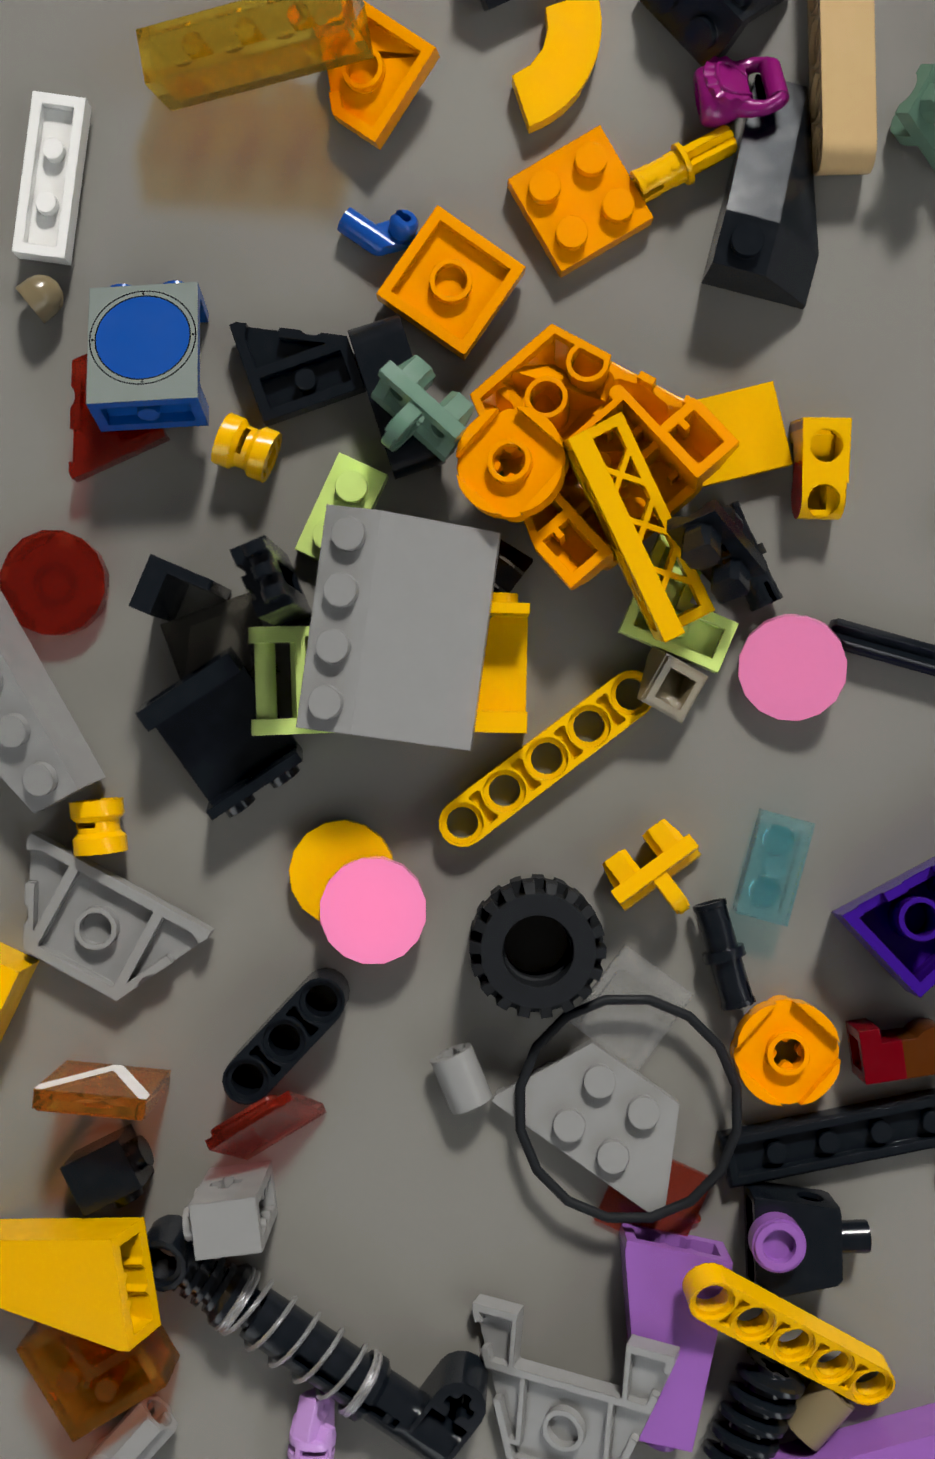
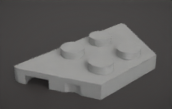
(99, 922)
(603, 1120)

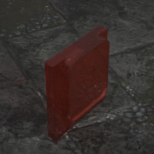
(263, 1124)

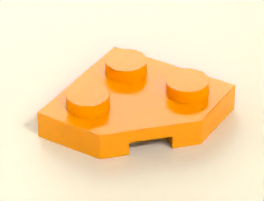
(377, 91)

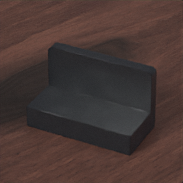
(165, 586)

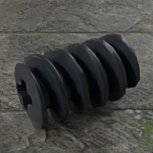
(760, 1411)

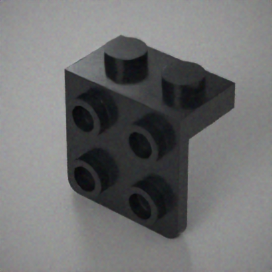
(707, 26)

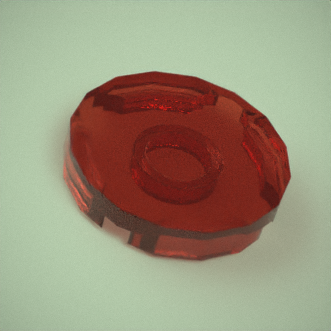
(54, 582)

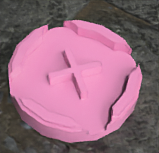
(792, 667)
(373, 910)

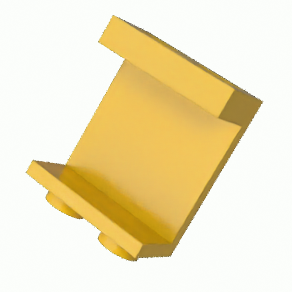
(505, 668)

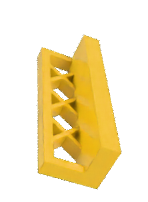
(622, 535)

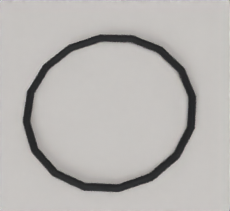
(628, 1217)

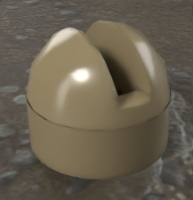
(42, 295)

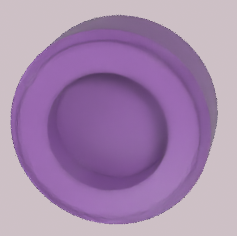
(777, 1242)

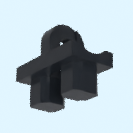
(700, 546)

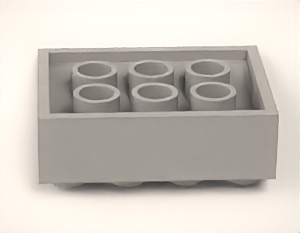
(398, 628)

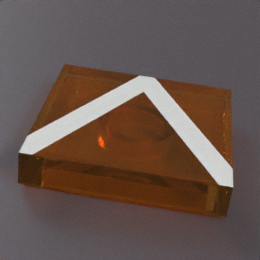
(101, 1090)

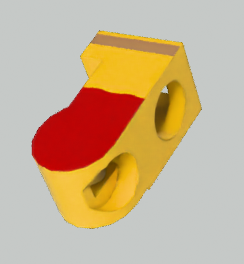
(820, 466)

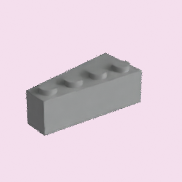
(39, 741)

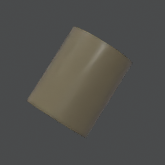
(819, 1415)

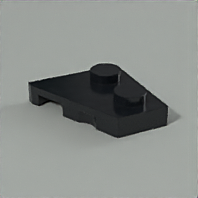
(296, 370)

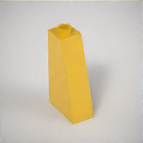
(81, 1277)

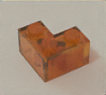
(91, 1381)

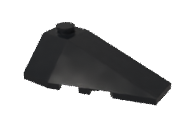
(768, 211)

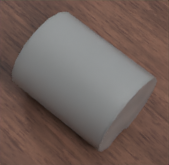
(461, 1078)

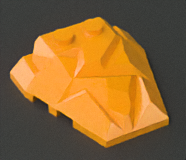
(577, 389)

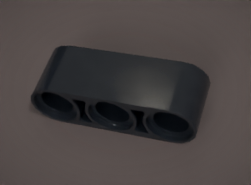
(374, 347)
(271, 1055)

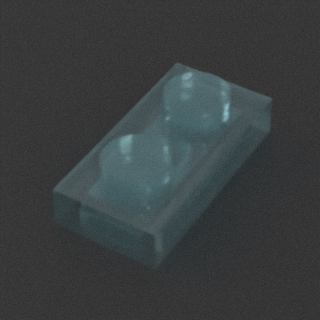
(773, 867)

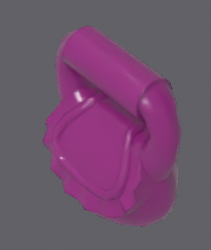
(724, 91)

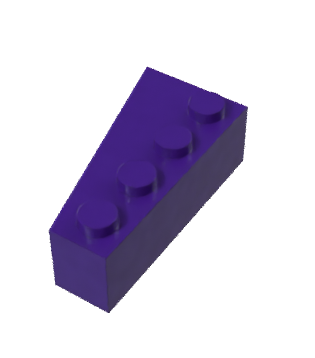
(898, 926)

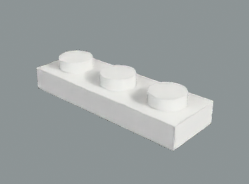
(51, 178)

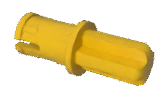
(683, 163)

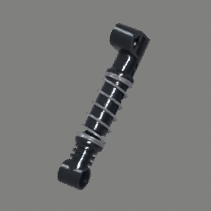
(316, 1353)

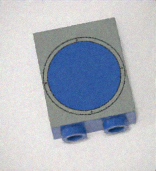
(145, 356)

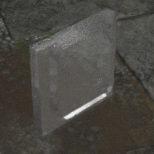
(631, 1030)

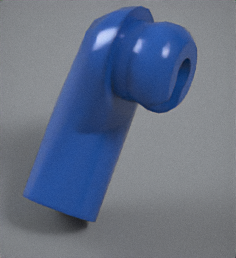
(383, 237)

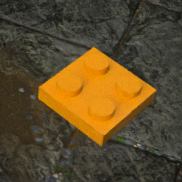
(580, 201)
(450, 282)

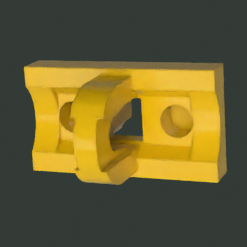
(672, 854)

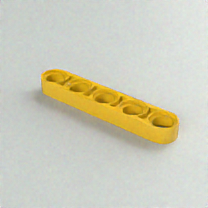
(519, 764)
(781, 1317)

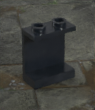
(209, 731)

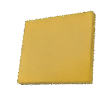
(757, 424)

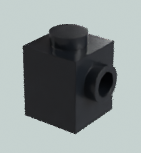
(109, 1170)

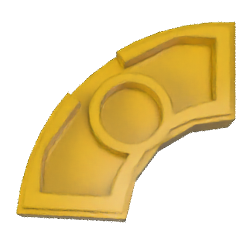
(563, 65)

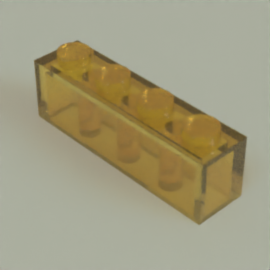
(249, 47)

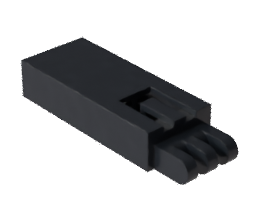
(275, 599)

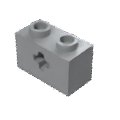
(231, 1211)

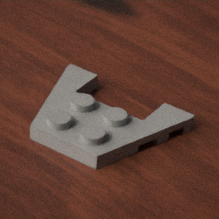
(560, 1412)

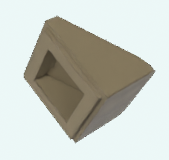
(670, 684)

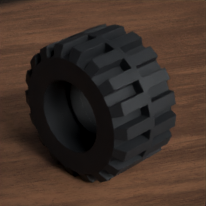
(544, 989)

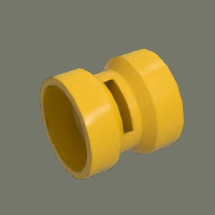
(246, 447)
(98, 826)

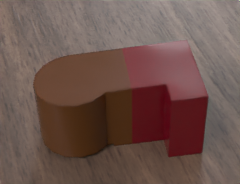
(891, 1053)

